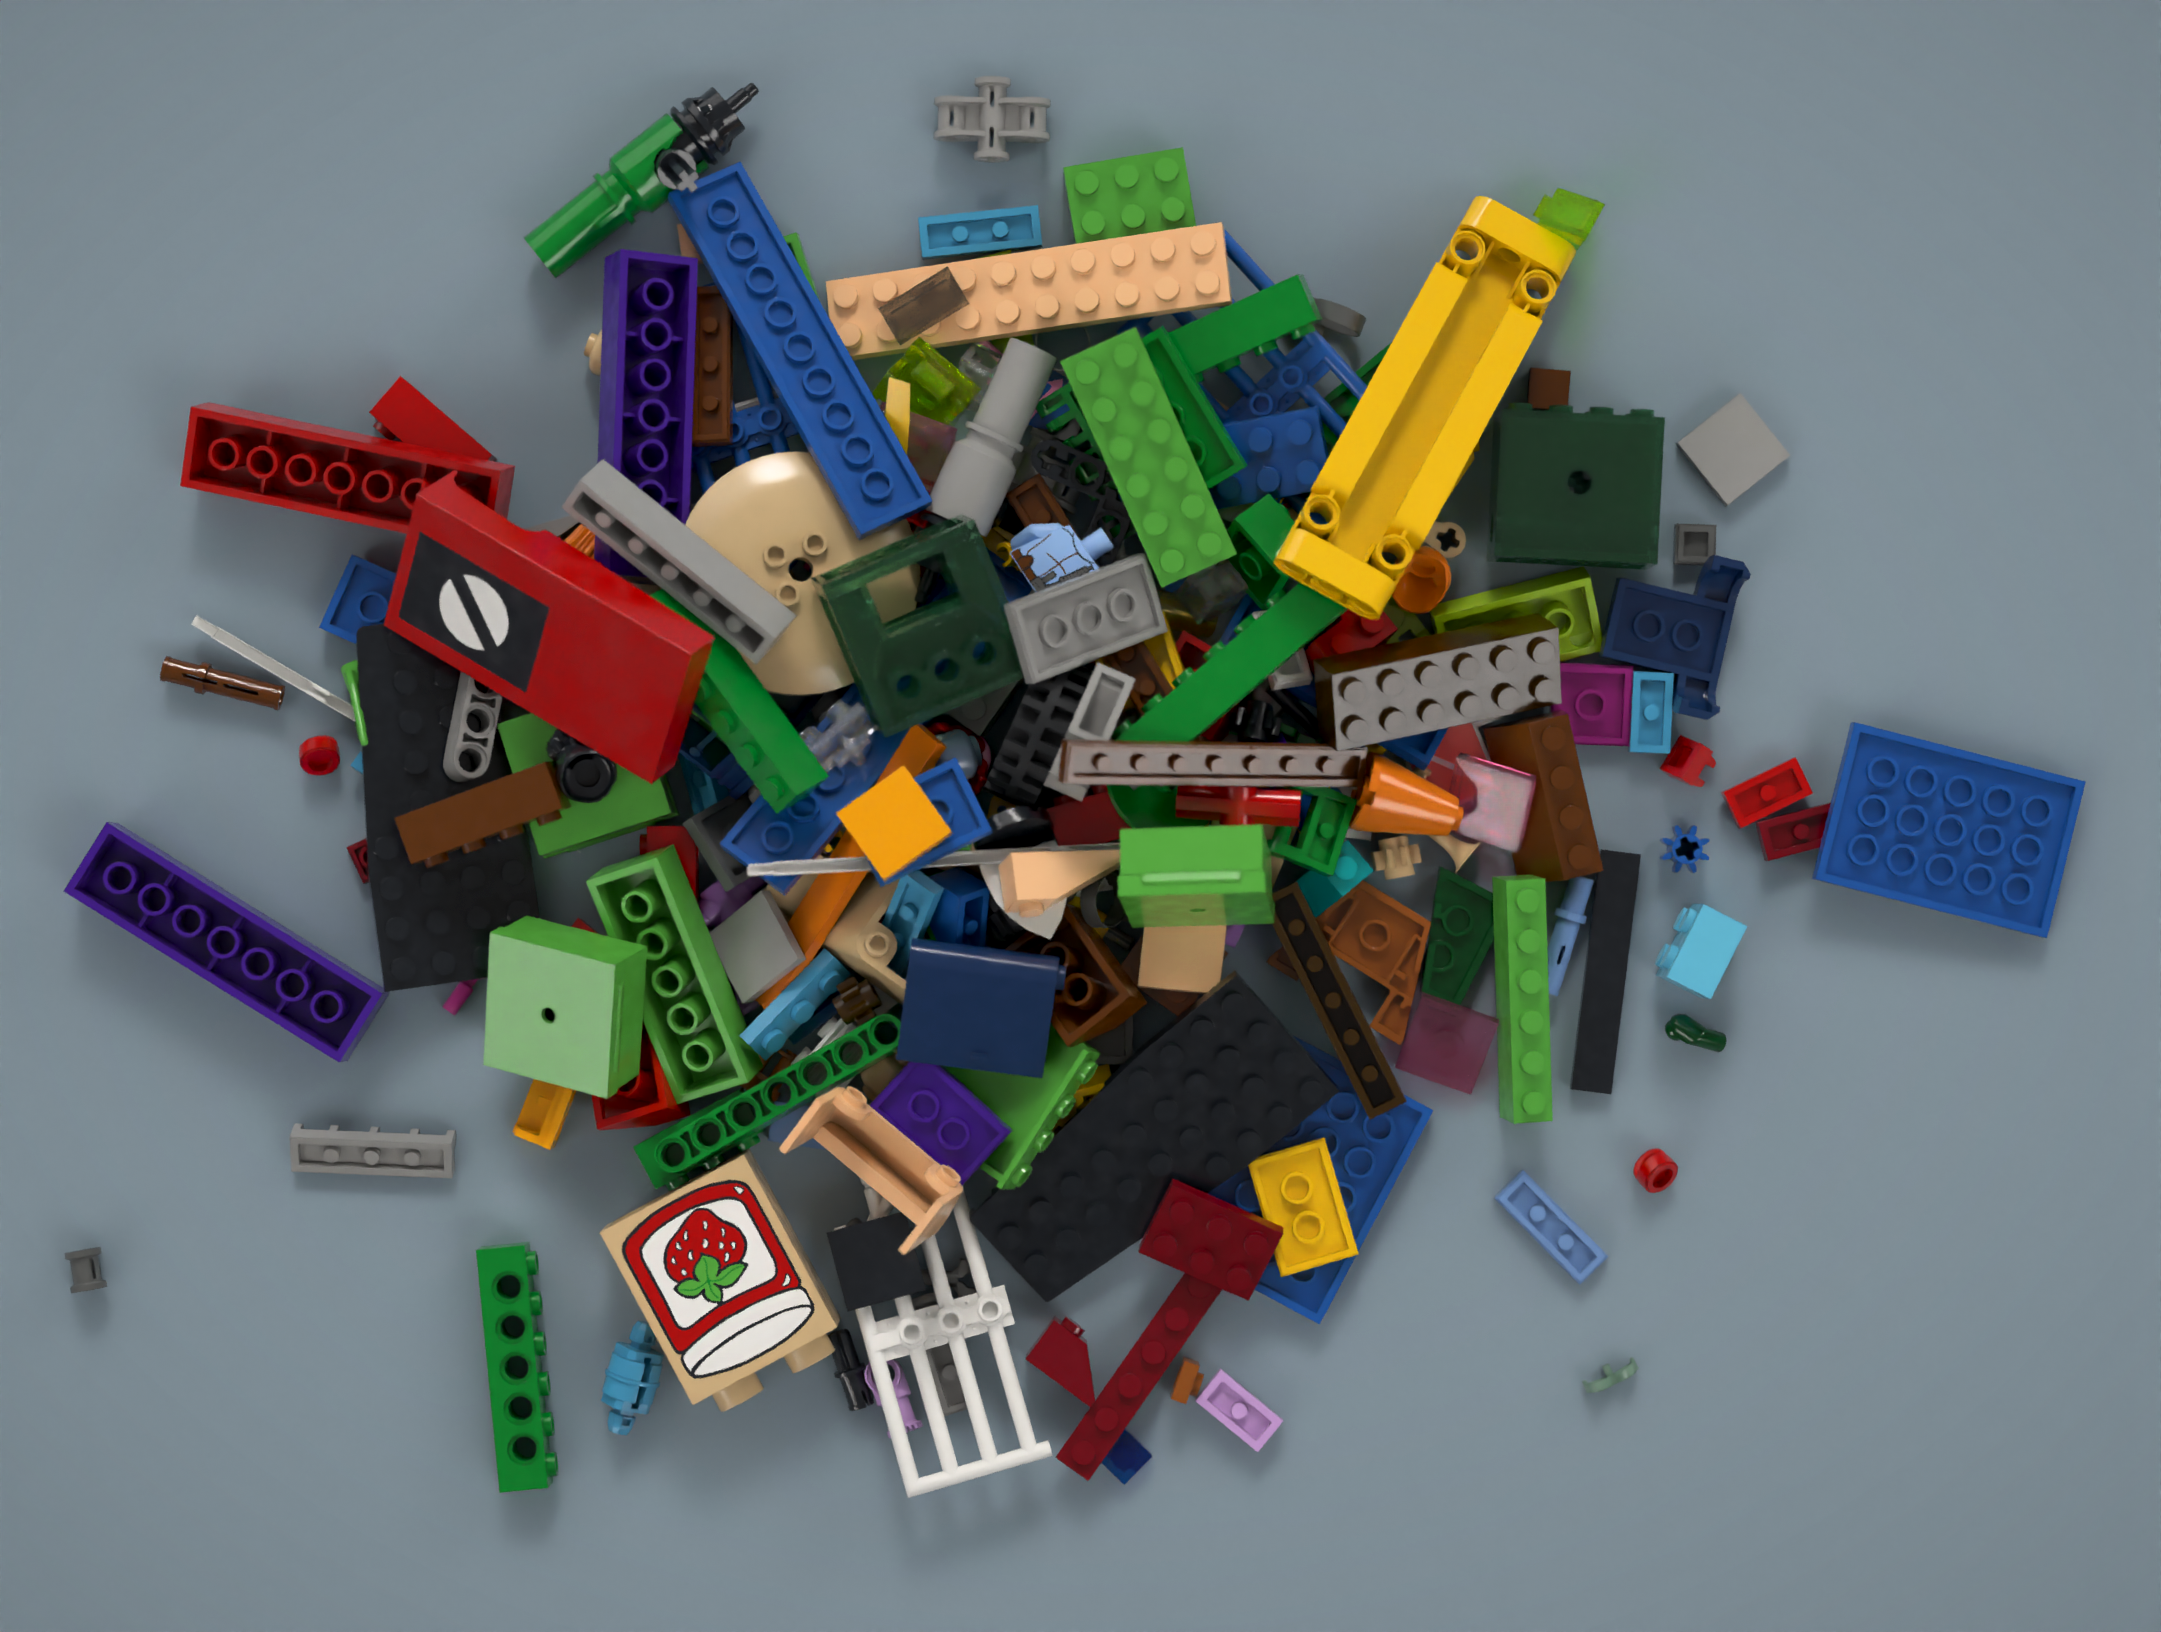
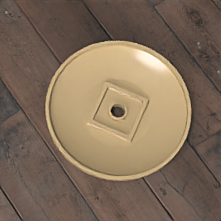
(783, 513)

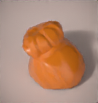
(1423, 581)

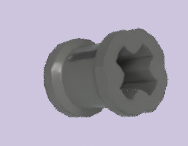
(85, 1270)

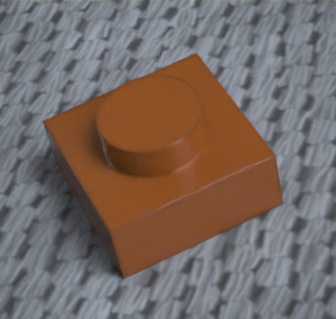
(1187, 1381)

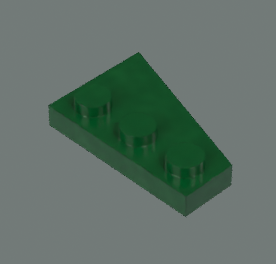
(1457, 936)

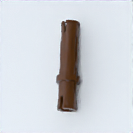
(177, 672)

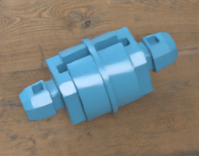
(632, 1378)

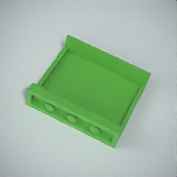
(1030, 1105)

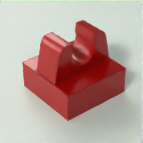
(1687, 761)

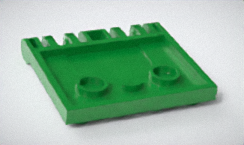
(1201, 426)

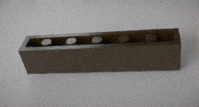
(1335, 1002)

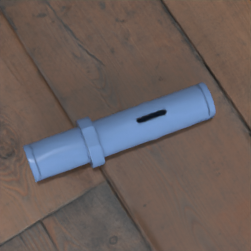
(1565, 930)

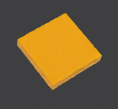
(894, 823)

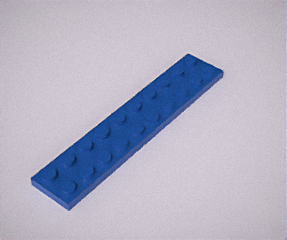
(800, 351)
(812, 823)

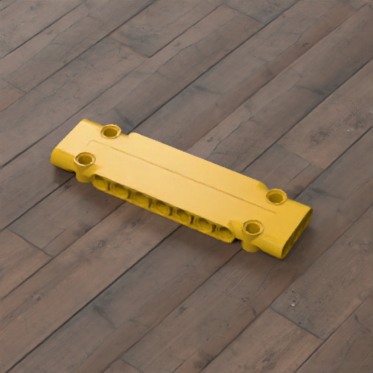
(1425, 407)

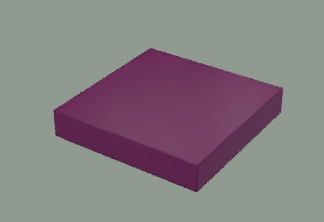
(1597, 702)

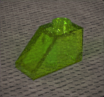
(1568, 215)

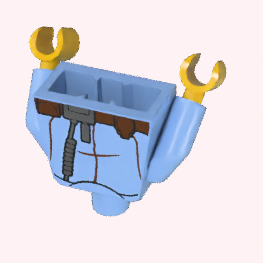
(1054, 553)

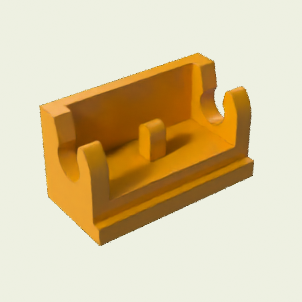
(544, 1113)

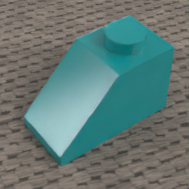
(1325, 891)

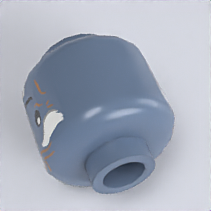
(962, 747)

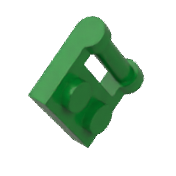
(1321, 832)

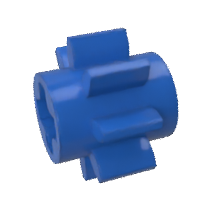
(1674, 843)

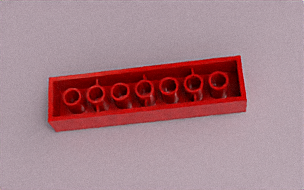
(326, 468)

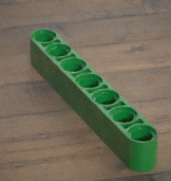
(761, 1096)

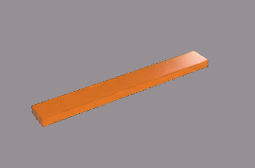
(833, 891)

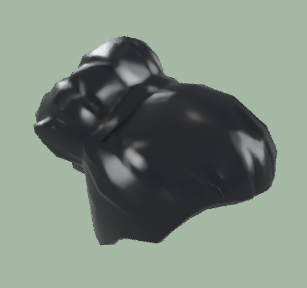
(579, 770)

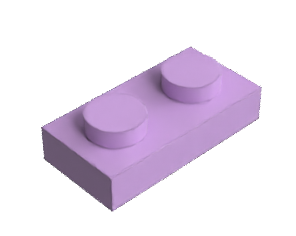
(1239, 1410)

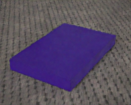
(941, 1117)

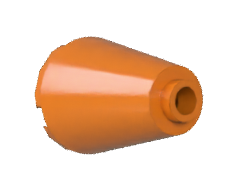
(1402, 802)

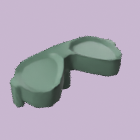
(1611, 1378)

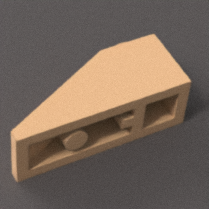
(1042, 879)

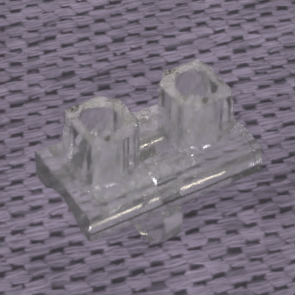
(842, 739)

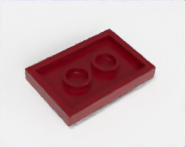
(1210, 1239)

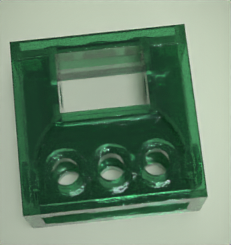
(919, 639)

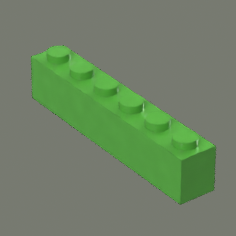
(1522, 998)

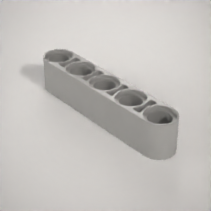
(461, 737)

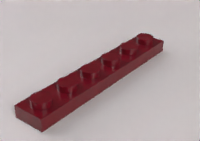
(1137, 1375)

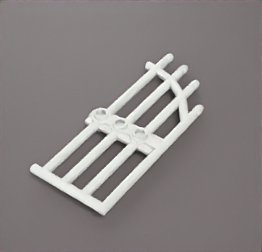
(935, 1326)

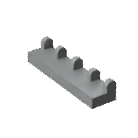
(372, 1152)

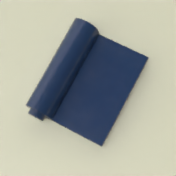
(978, 1007)

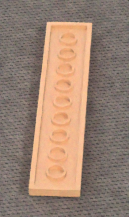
(1045, 289)

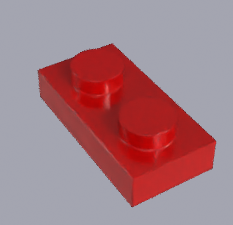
(1767, 792)

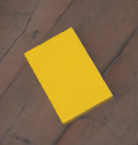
(1303, 1196)

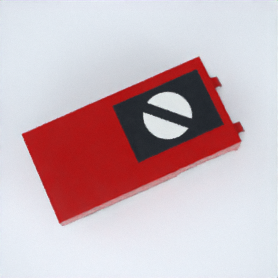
(548, 629)

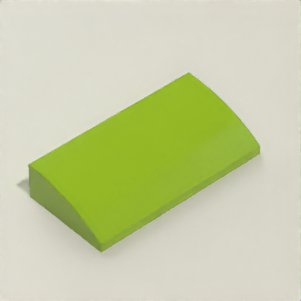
(1561, 598)

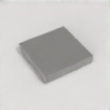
(1733, 449)
(756, 947)

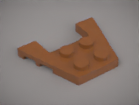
(1380, 941)

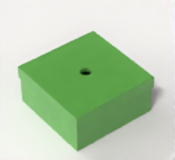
(626, 809)
(1196, 876)
(564, 1005)

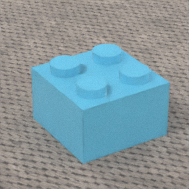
(1699, 950)

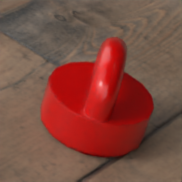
(319, 755)
(1655, 1170)

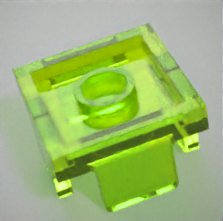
(936, 385)

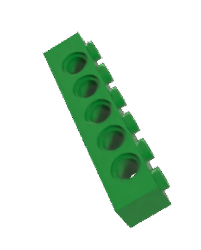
(514, 1469)

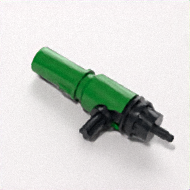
(641, 176)

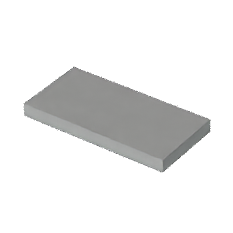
(1085, 618)

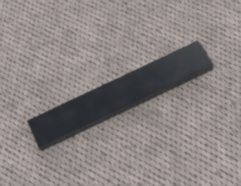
(1605, 972)

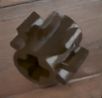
(856, 1001)

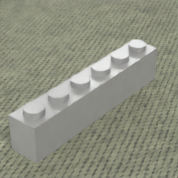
(678, 561)

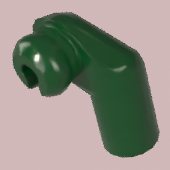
(1691, 1032)

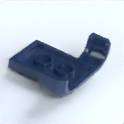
(1677, 631)

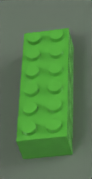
(1148, 457)
(686, 991)

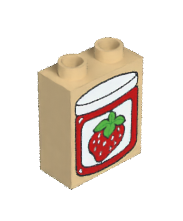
(723, 1282)

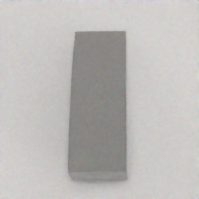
(1094, 719)

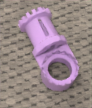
(902, 1393)

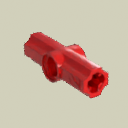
(1239, 805)

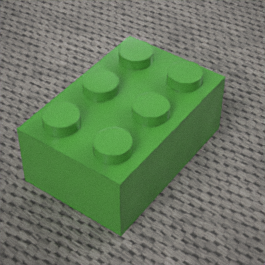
(1129, 196)

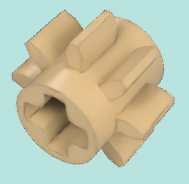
(1396, 857)

